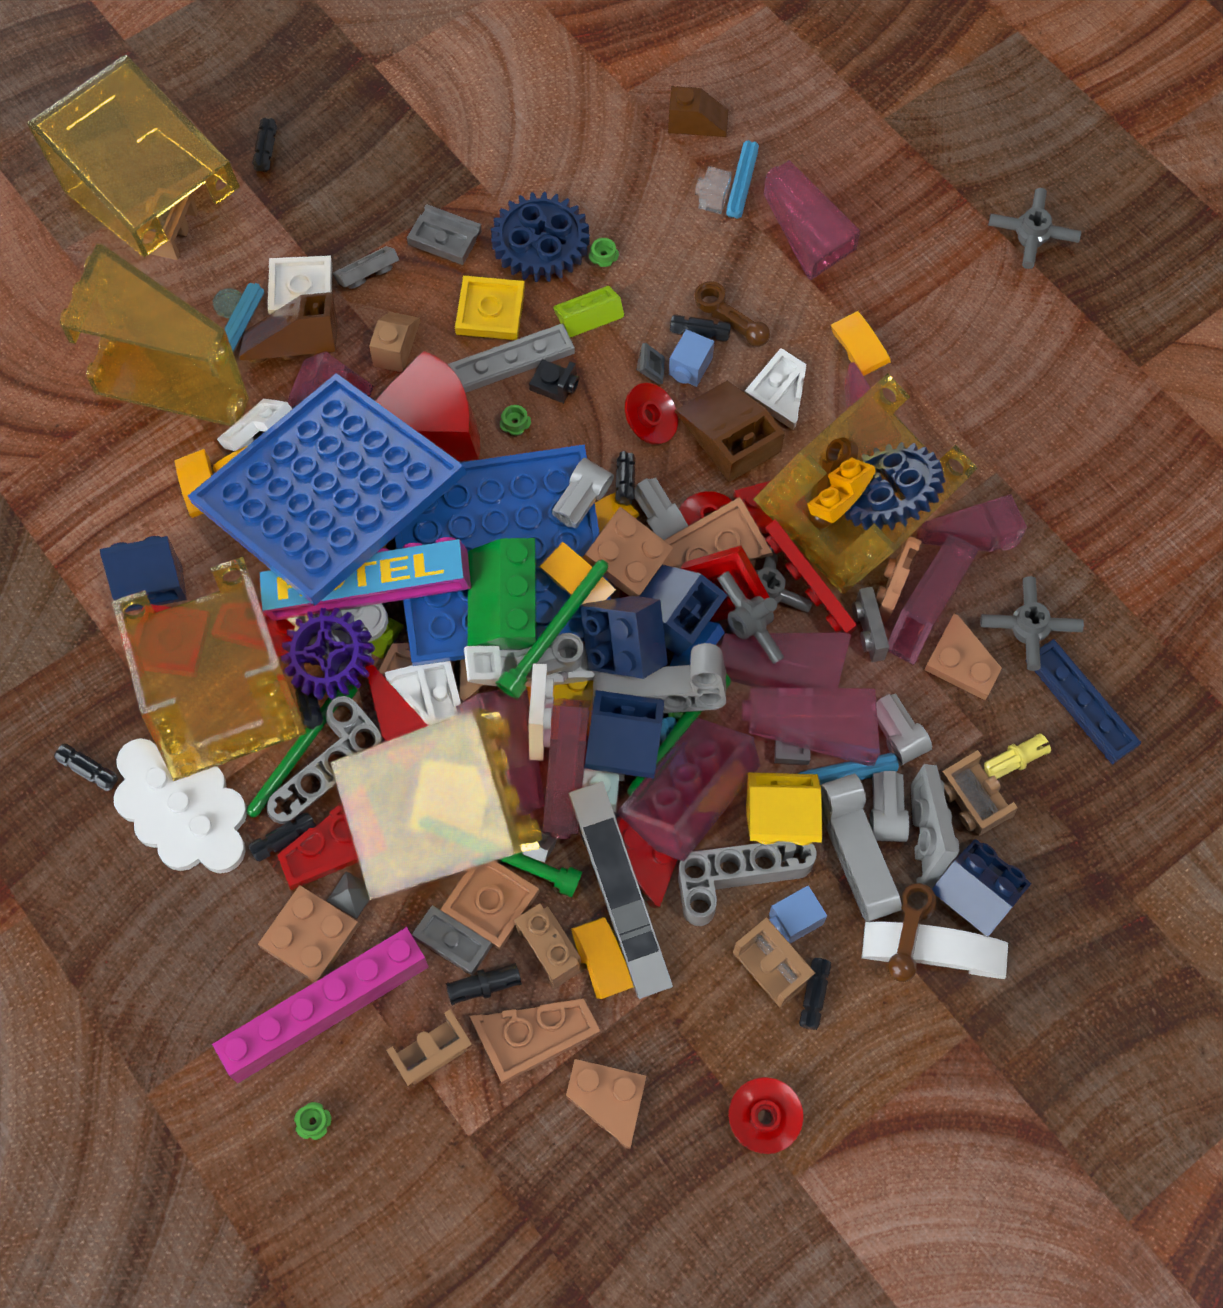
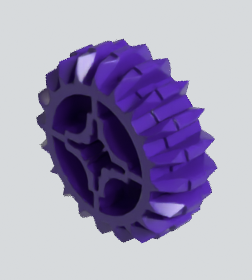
(314, 654)

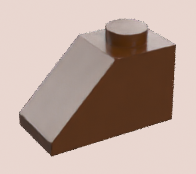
(696, 113)

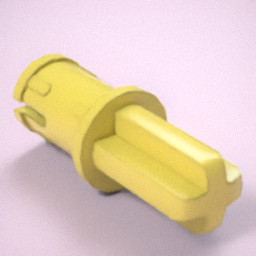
(1017, 756)

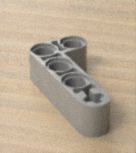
(681, 687)
(319, 767)
(857, 848)
(748, 873)

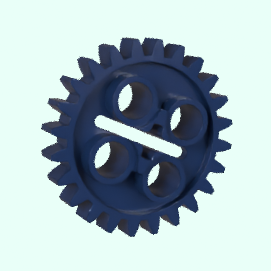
(553, 229)
(911, 474)

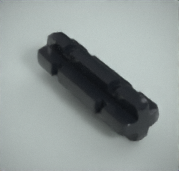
(264, 144)
(700, 326)
(625, 478)
(309, 708)
(86, 767)
(281, 837)
(815, 994)

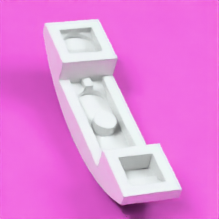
(488, 663)
(939, 947)

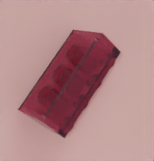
(691, 787)

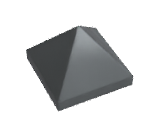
(651, 363)
(350, 895)

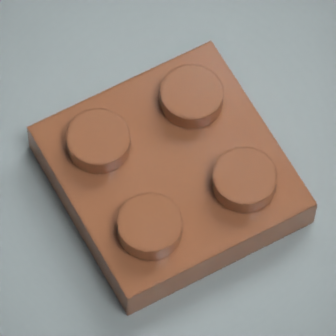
(630, 551)
(490, 901)
(308, 934)

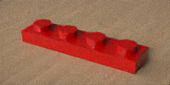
(801, 568)

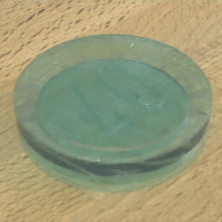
(226, 301)

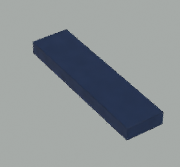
(1085, 703)

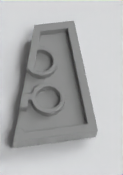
(930, 813)

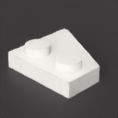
(780, 387)
(428, 690)

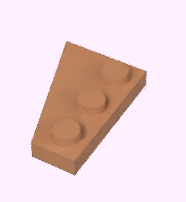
(718, 532)
(533, 1036)

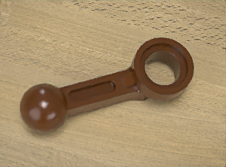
(756, 333)
(849, 450)
(902, 965)

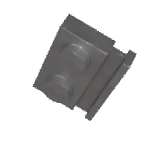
(444, 234)

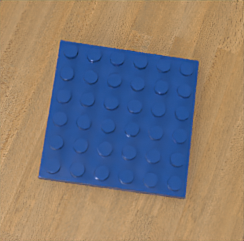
(326, 487)
(491, 502)

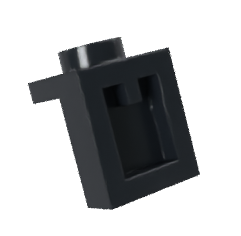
(555, 380)

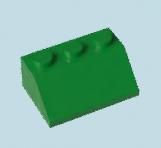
(503, 594)

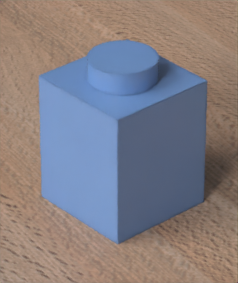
(691, 358)
(797, 914)

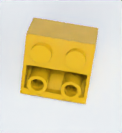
(784, 808)

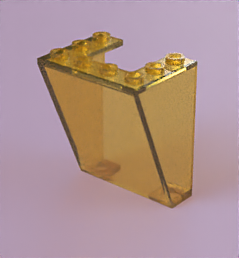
(128, 152)
(152, 344)
(842, 550)
(208, 675)
(433, 803)

